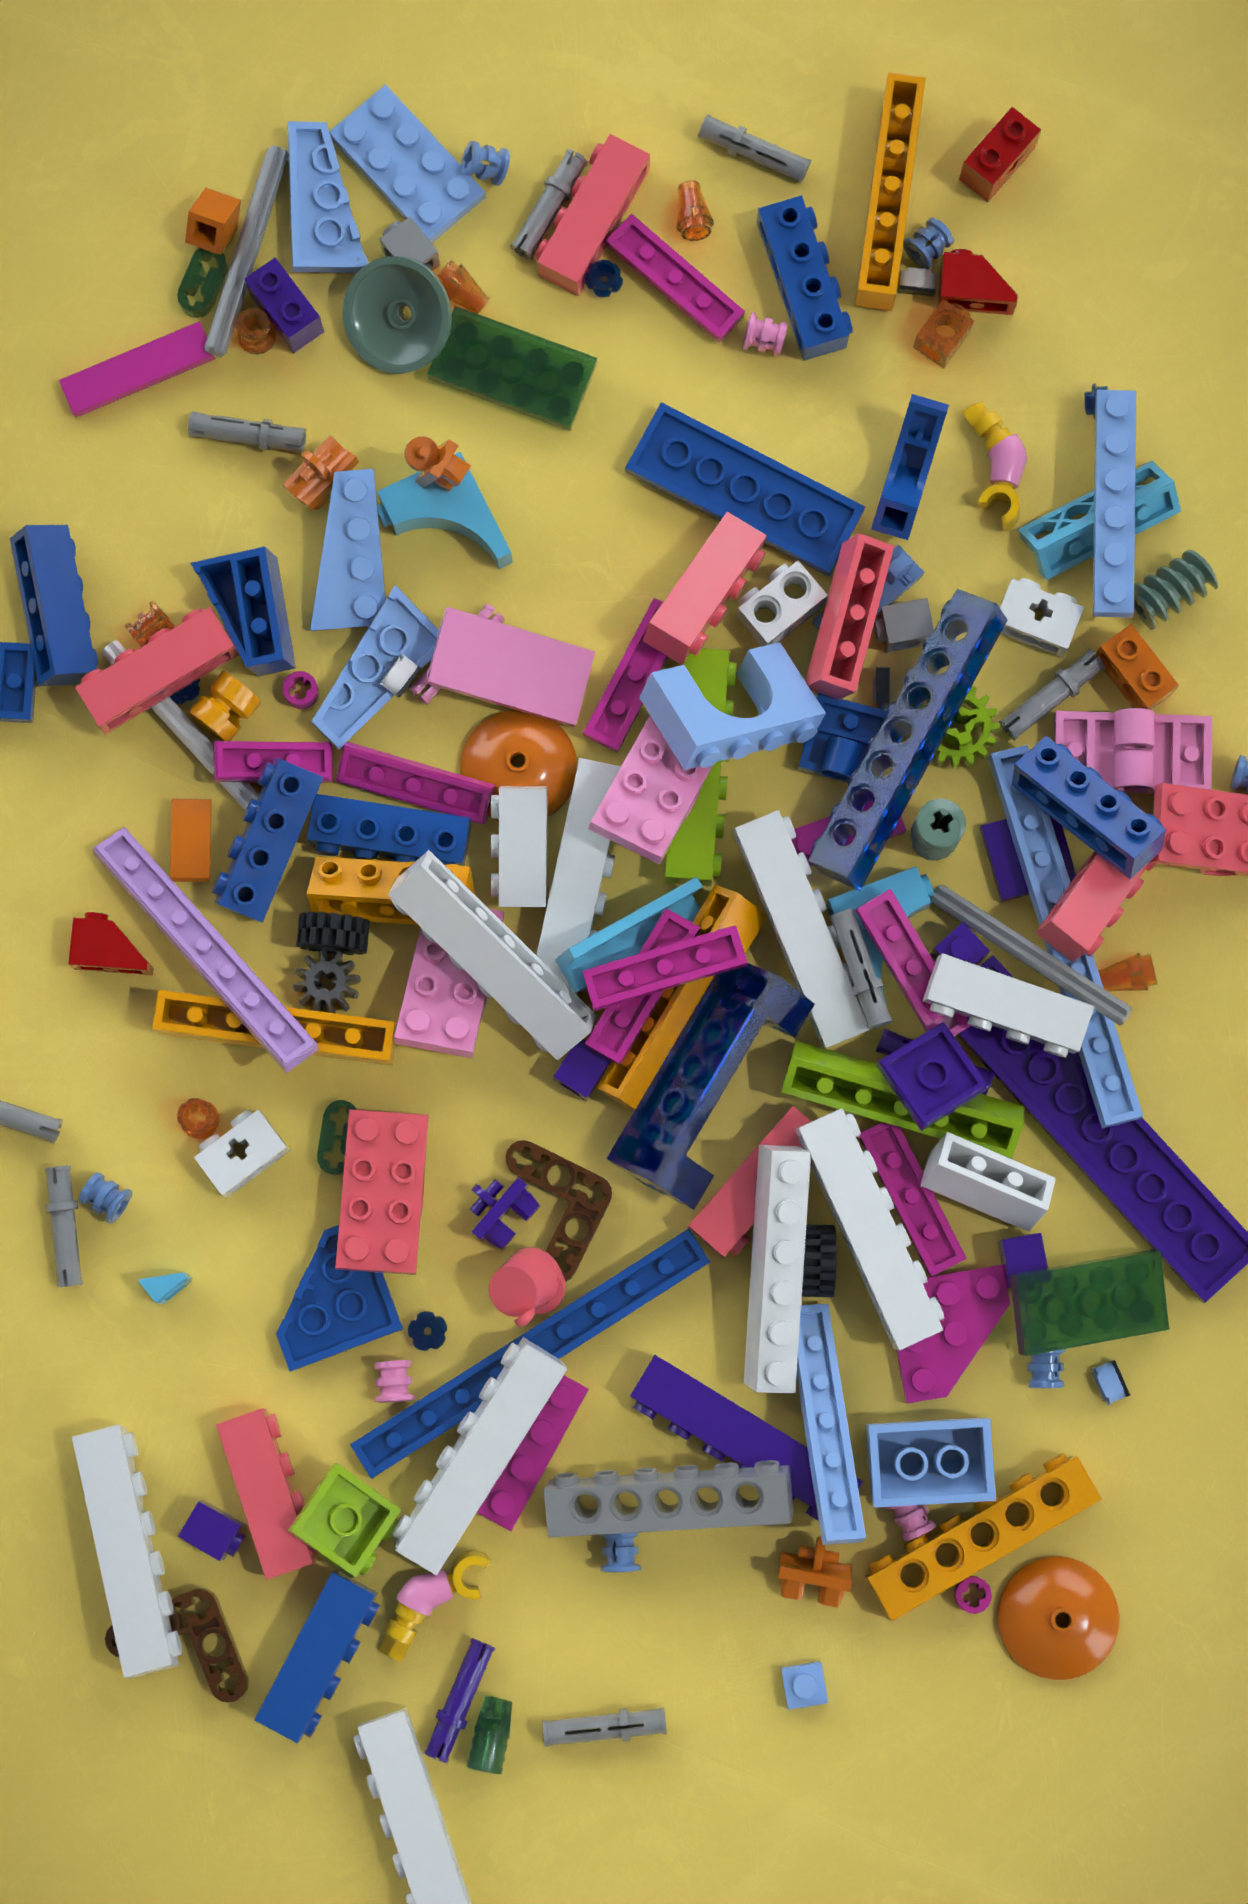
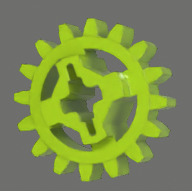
(963, 741)

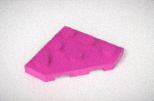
(971, 1308)

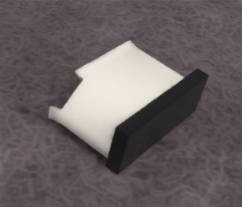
(917, 282)
(400, 676)

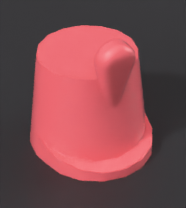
(527, 1285)

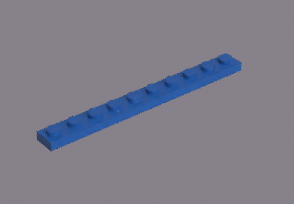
(556, 1335)

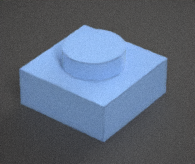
(804, 1685)

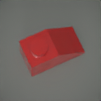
(974, 284)
(104, 947)

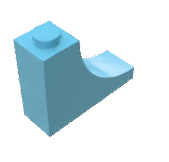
(461, 510)
(908, 887)

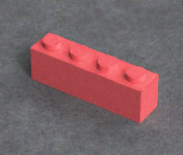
(592, 214)
(704, 589)
(849, 616)
(156, 670)
(1088, 907)
(732, 1209)
(265, 1490)

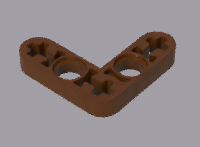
(578, 1205)
(198, 1630)

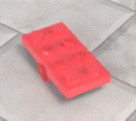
(1203, 829)
(382, 1192)

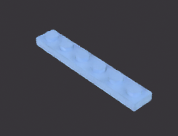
(1114, 503)
(827, 1430)

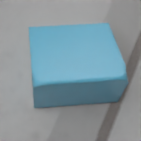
(165, 1287)

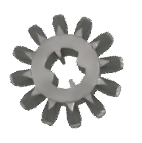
(330, 969)

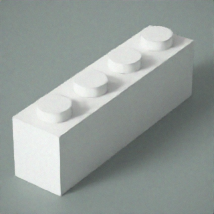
(1007, 1004)

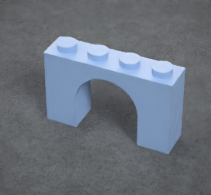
(705, 735)

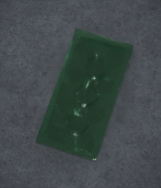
(513, 369)
(1089, 1302)

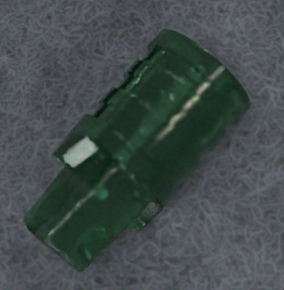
(491, 1736)

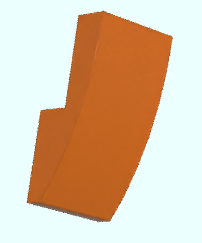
(190, 840)

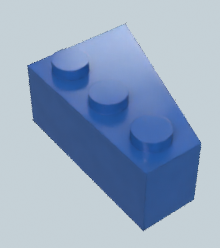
(252, 606)

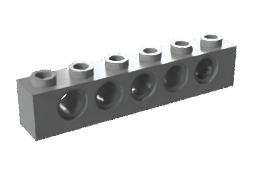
(569, 1518)

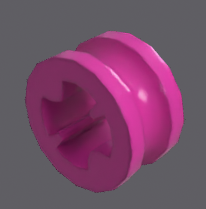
(311, 694)
(982, 1602)

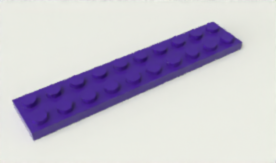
(1122, 1160)

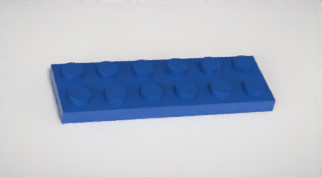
(727, 476)

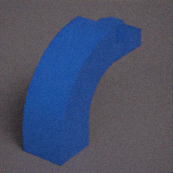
(910, 467)

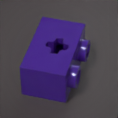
(284, 305)

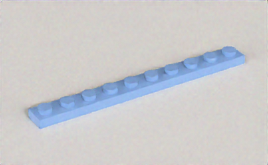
(1046, 882)

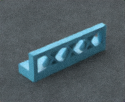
(1074, 539)
(626, 935)

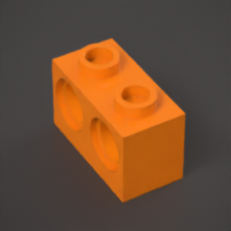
(1136, 669)

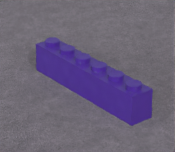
(722, 1425)

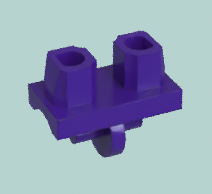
(514, 1198)

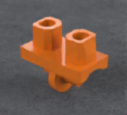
(438, 463)
(315, 476)
(816, 1568)

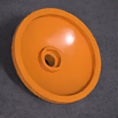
(541, 742)
(1029, 1614)

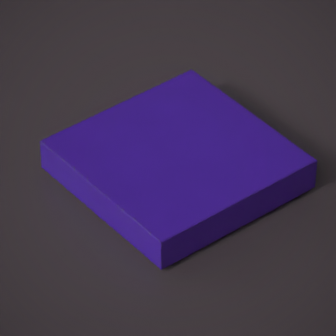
(1005, 861)
(932, 1076)

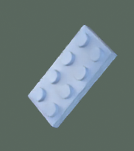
(407, 163)

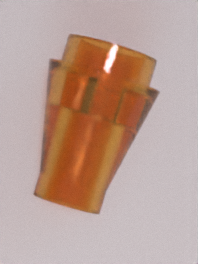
(693, 214)
(462, 287)
(1129, 974)

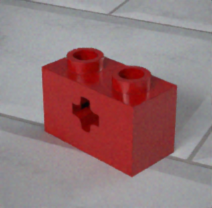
(999, 154)

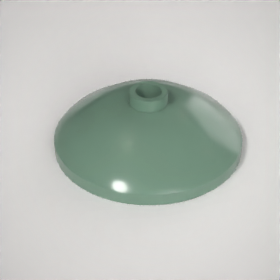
(376, 316)

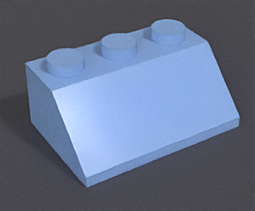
(930, 1462)

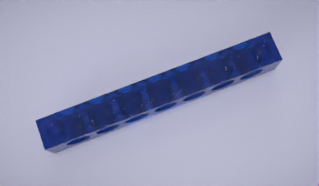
(910, 759)

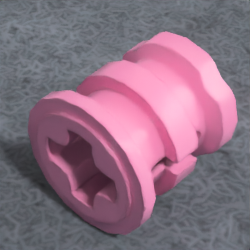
(764, 334)
(393, 1381)
(912, 1520)

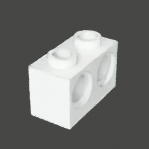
(788, 612)

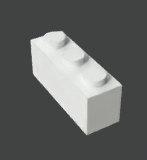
(520, 846)
(988, 1181)

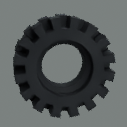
(333, 933)
(819, 1261)

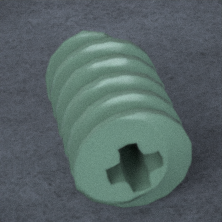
(1172, 585)
(934, 843)

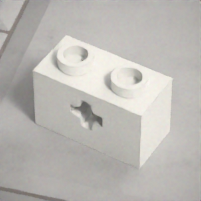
(1058, 621)
(233, 1173)

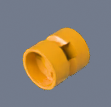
(224, 707)

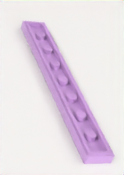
(206, 950)

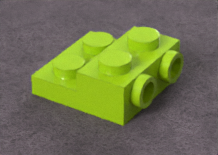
(345, 1521)

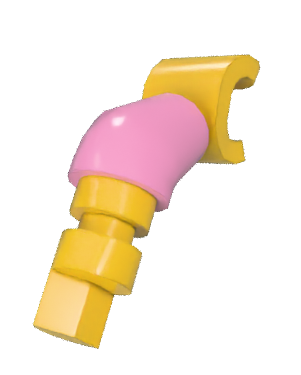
(1007, 461)
(422, 1595)

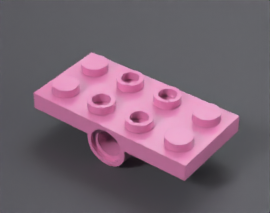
(1139, 748)
(648, 797)
(440, 1003)

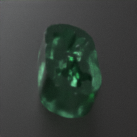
(210, 285)
(328, 1137)

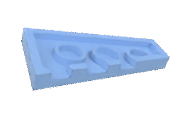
(320, 213)
(351, 560)
(357, 691)

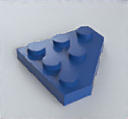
(335, 1309)

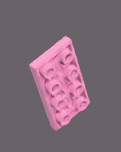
(510, 667)

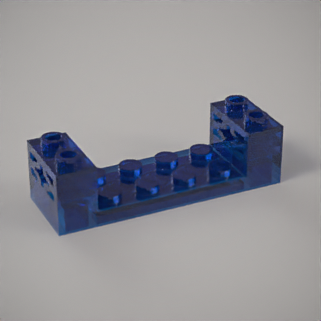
(696, 1075)

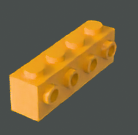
(363, 887)

